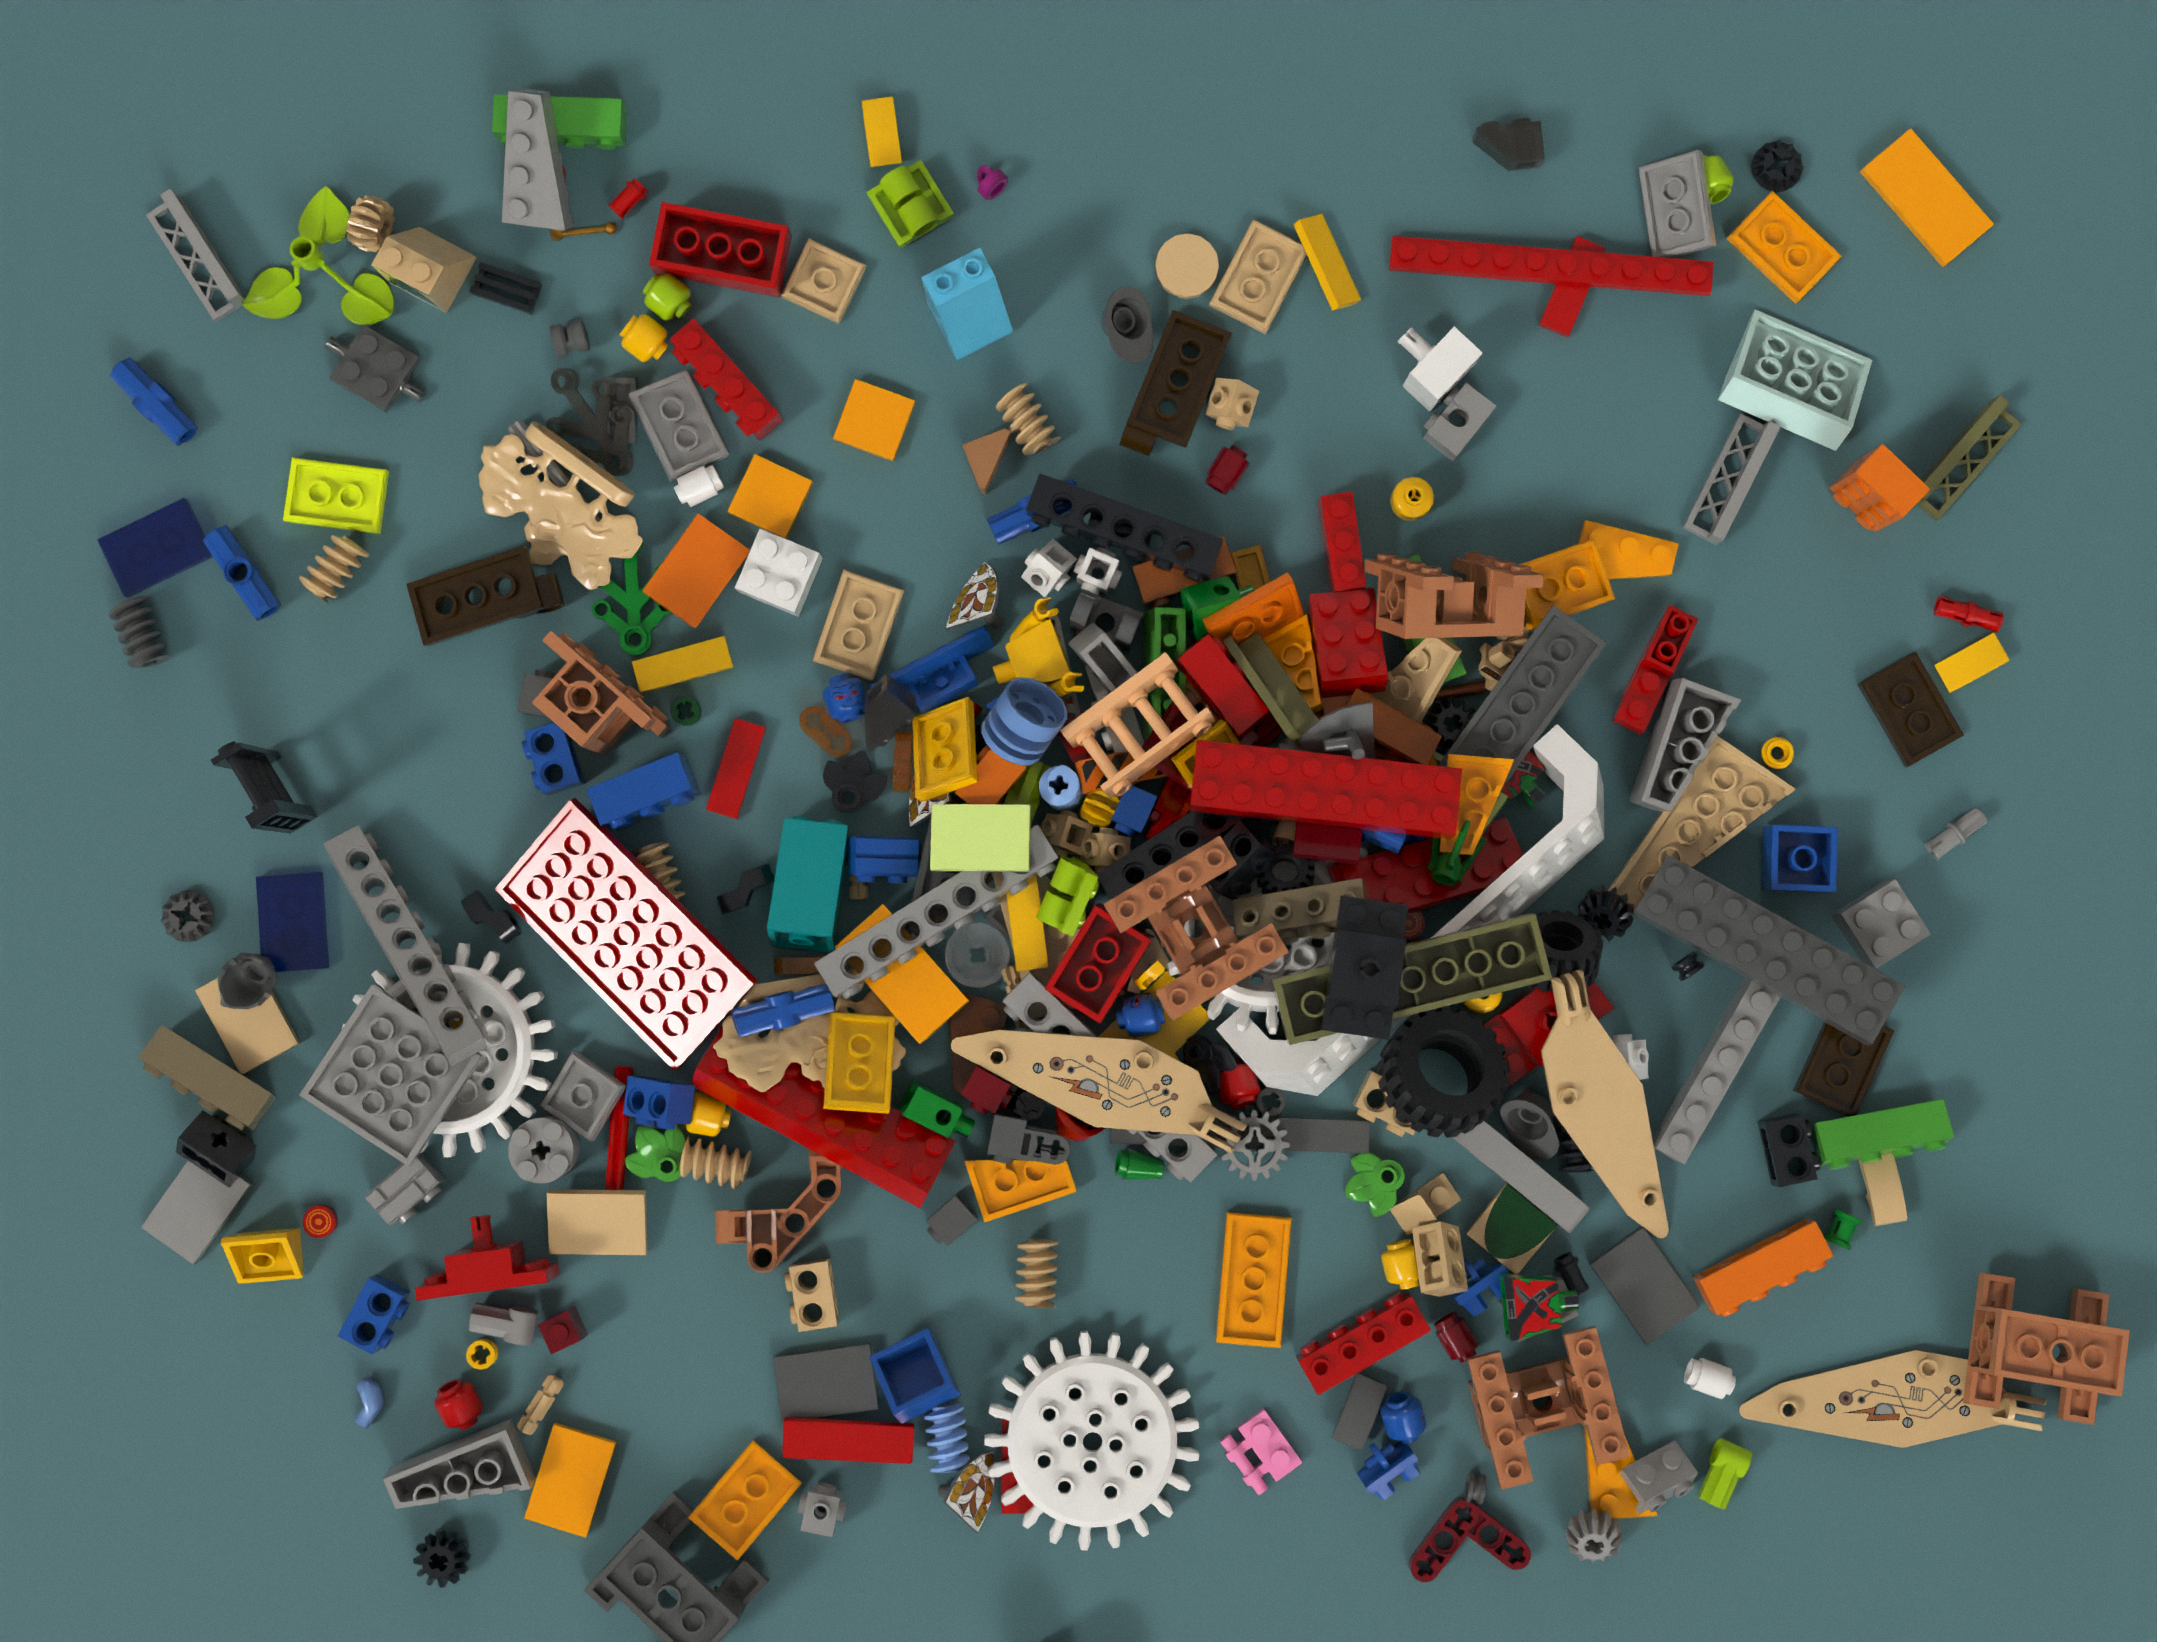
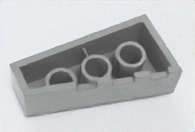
(533, 166)
(1679, 741)
(468, 1467)

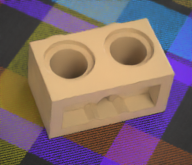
(1382, 1111)
(1439, 1259)
(821, 1294)

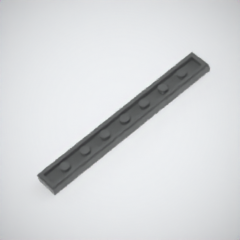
(1302, 1135)

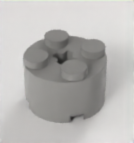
(542, 1167)

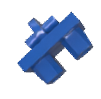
(1488, 1278)
(1385, 1466)

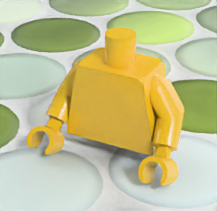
(1037, 653)

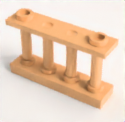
(1135, 694)

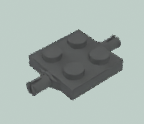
(375, 369)

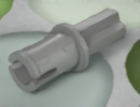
(1956, 833)

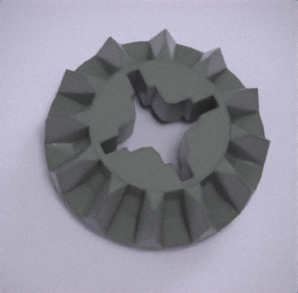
(200, 909)

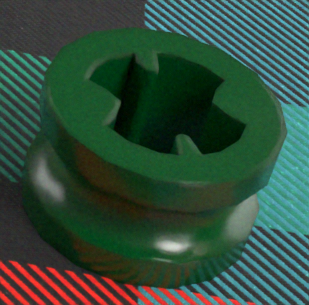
(696, 709)

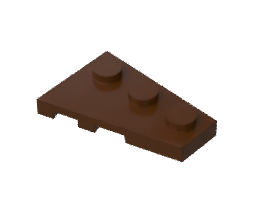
(975, 1017)

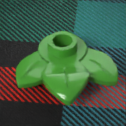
(653, 1150)
(1371, 1185)

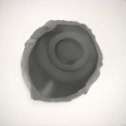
(246, 981)

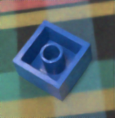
(1799, 858)

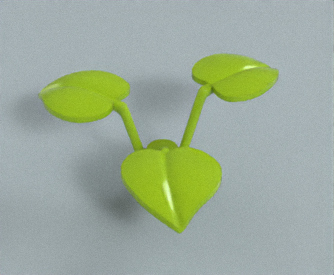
(275, 290)

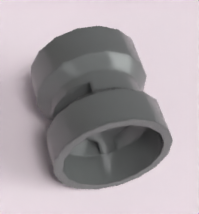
(569, 338)

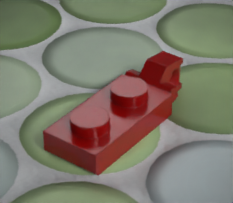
(1170, 806)

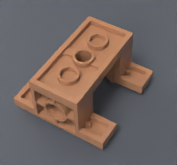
(1430, 604)
(591, 699)
(1213, 958)
(2022, 1347)
(1576, 1393)

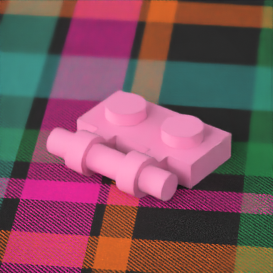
(1269, 1445)

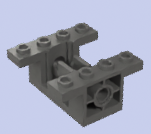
(649, 1567)

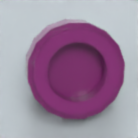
(992, 184)

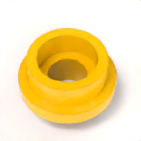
(1786, 750)

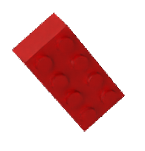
(720, 249)

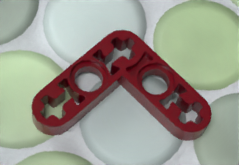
(1472, 1529)

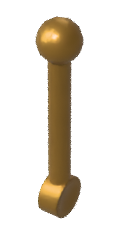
(557, 235)

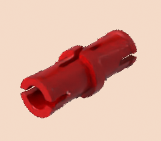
(1968, 613)

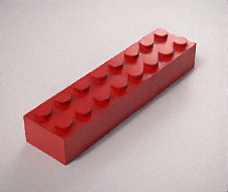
(1325, 789)
(875, 1146)

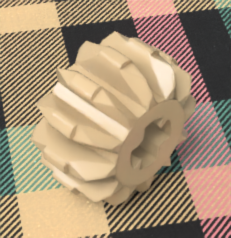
(370, 223)

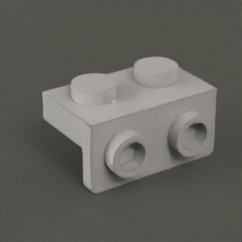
(1659, 1477)

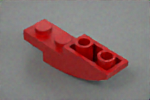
(1654, 669)

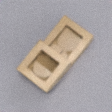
(1884, 1191)

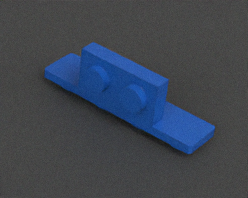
(945, 671)

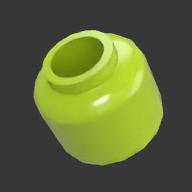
(1718, 178)
(667, 296)

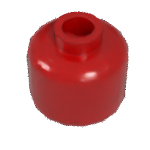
(1239, 1086)
(458, 1404)

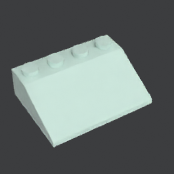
(1796, 380)

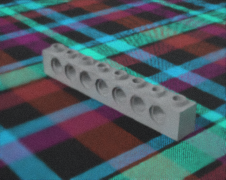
(835, 965)
(1030, 990)
(455, 1043)

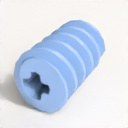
(1055, 778)
(948, 1437)

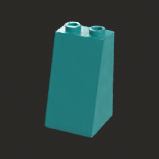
(808, 885)

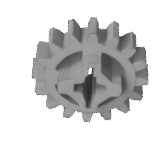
(1269, 1145)

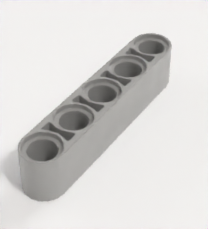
(1524, 1175)

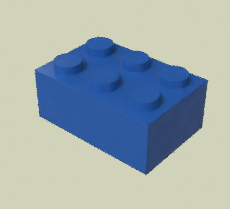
(643, 792)

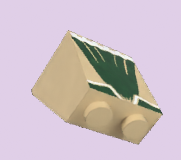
(424, 266)

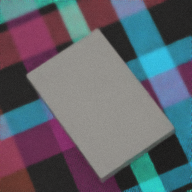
(1677, 205)
(678, 424)
(194, 1211)

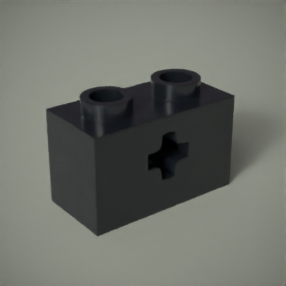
(216, 1148)

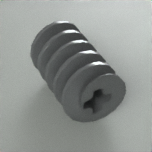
(136, 633)

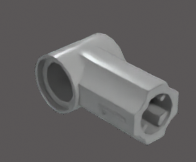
(513, 1324)

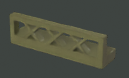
(1960, 449)
(1273, 686)

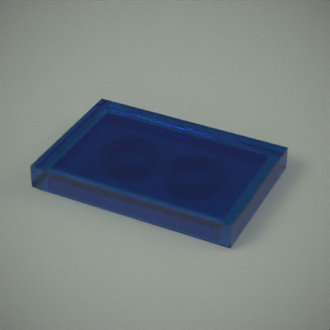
(155, 547)
(293, 921)

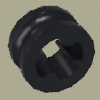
(1688, 966)

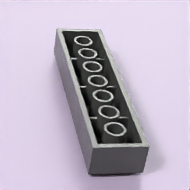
(1769, 950)

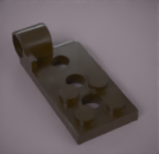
(1146, 419)
(528, 596)

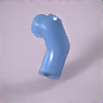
(372, 1401)

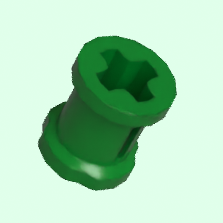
(1842, 1229)

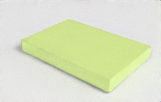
(980, 837)

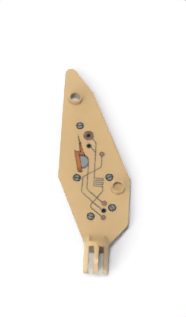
(1104, 1081)
(1888, 1402)

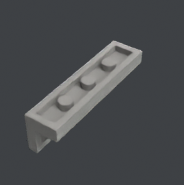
(202, 249)
(1741, 484)

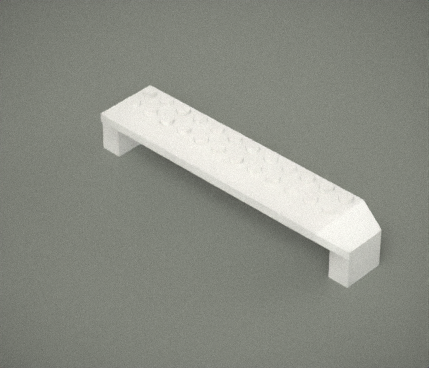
(1316, 1064)

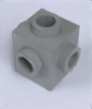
(816, 1519)

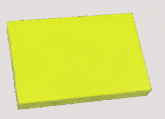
(336, 495)

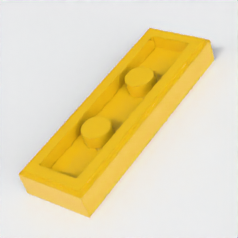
(1327, 262)
(682, 664)
(1027, 929)

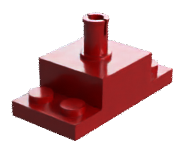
(1527, 1023)
(486, 1267)

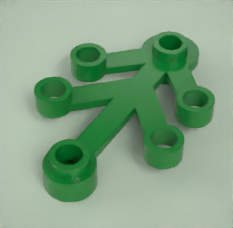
(633, 602)

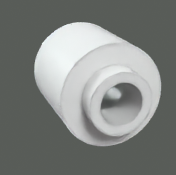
(698, 485)
(1709, 1378)

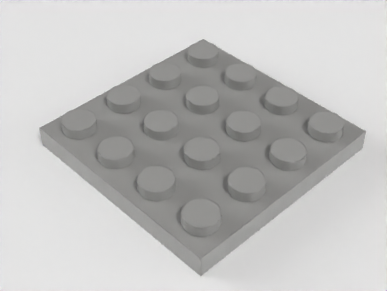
(388, 1077)

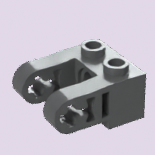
(1091, 607)
(1015, 1139)

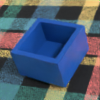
(914, 1375)

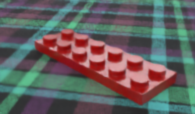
(1409, 882)

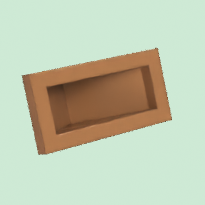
(985, 456)

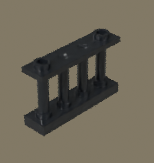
(272, 804)

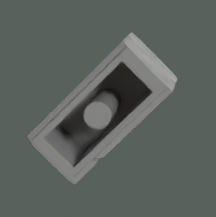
(405, 1189)

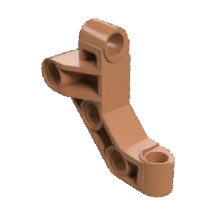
(768, 1227)

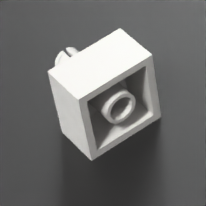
(1438, 366)

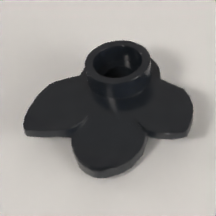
(854, 777)
(1210, 1062)

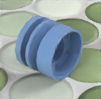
(1024, 721)

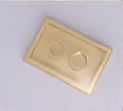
(1259, 277)
(858, 625)
(249, 1034)
(597, 1222)

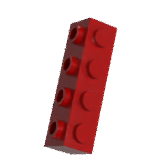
(729, 383)
(1363, 1342)

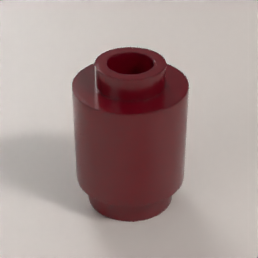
(1227, 469)
(1456, 1337)

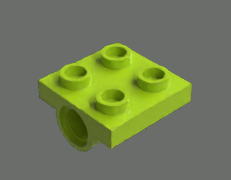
(909, 203)
(1067, 905)

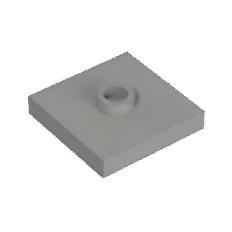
(583, 1096)

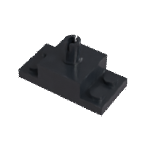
(1365, 967)

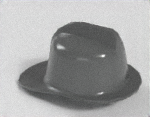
(1128, 324)
(1531, 1125)

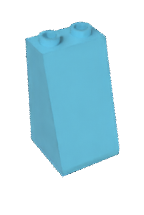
(967, 304)

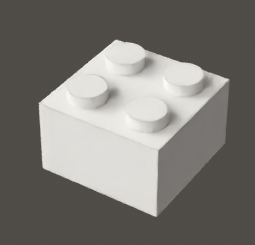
(779, 572)

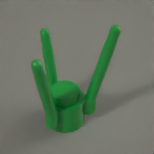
(1448, 867)

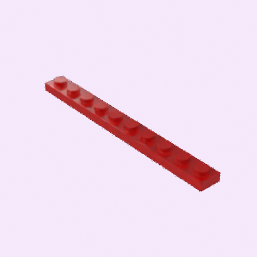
(1551, 266)

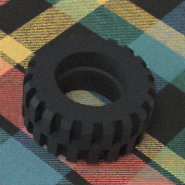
(1464, 1040)

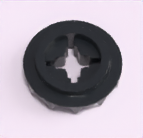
(1775, 180)

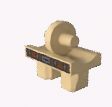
(1495, 662)

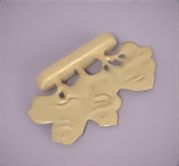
(558, 515)
(765, 1059)

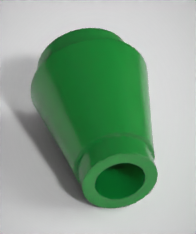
(1137, 1165)

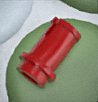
(628, 198)

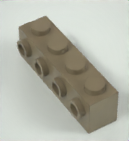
(1297, 911)
(207, 1078)

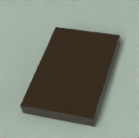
(1910, 709)
(1841, 1069)

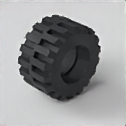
(1569, 946)

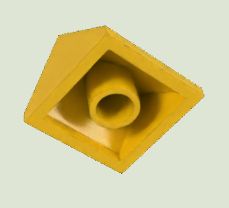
(265, 1255)

